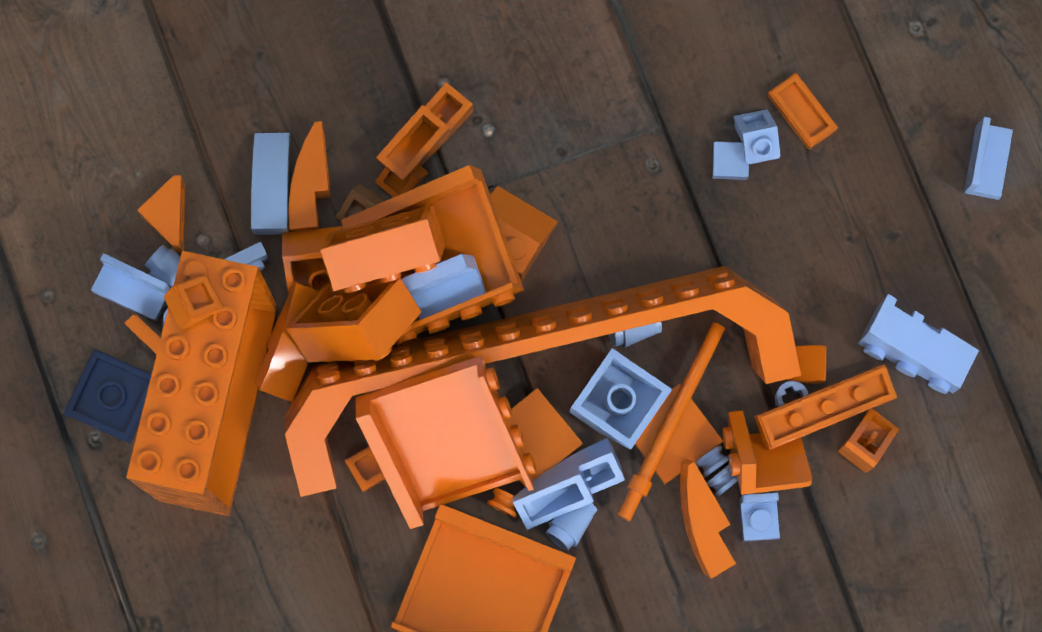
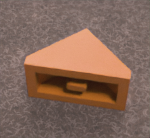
(166, 212)
(868, 441)

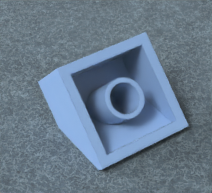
(620, 400)

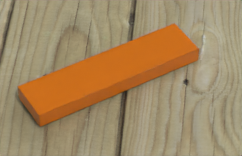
(825, 407)

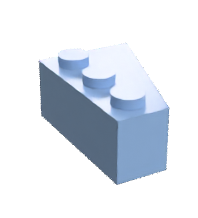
(917, 347)

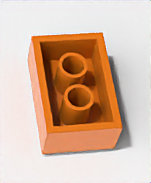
(383, 249)
(354, 323)

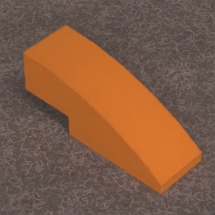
(425, 132)
(309, 181)
(284, 361)
(703, 521)

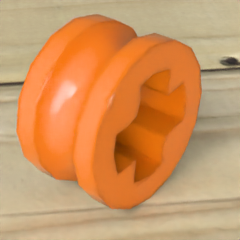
(503, 502)

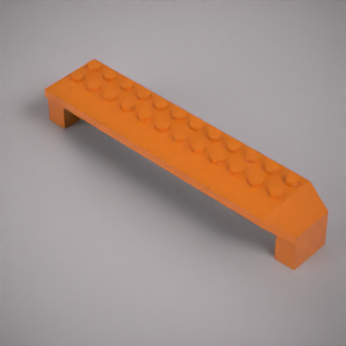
(332, 384)

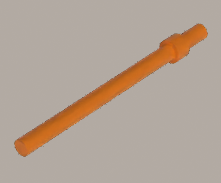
(640, 483)

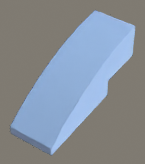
(270, 184)
(569, 484)

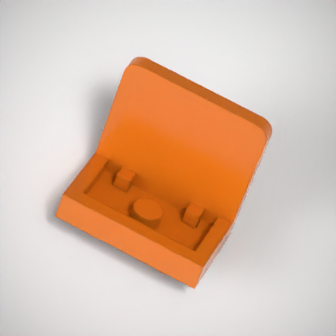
(763, 469)

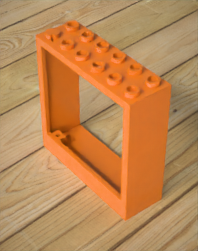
(204, 391)

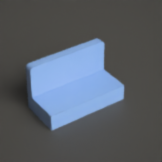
(988, 160)
(445, 285)
(131, 288)

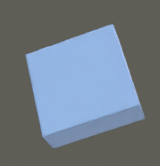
(729, 161)

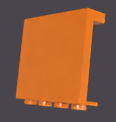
(468, 228)
(444, 437)
(482, 580)

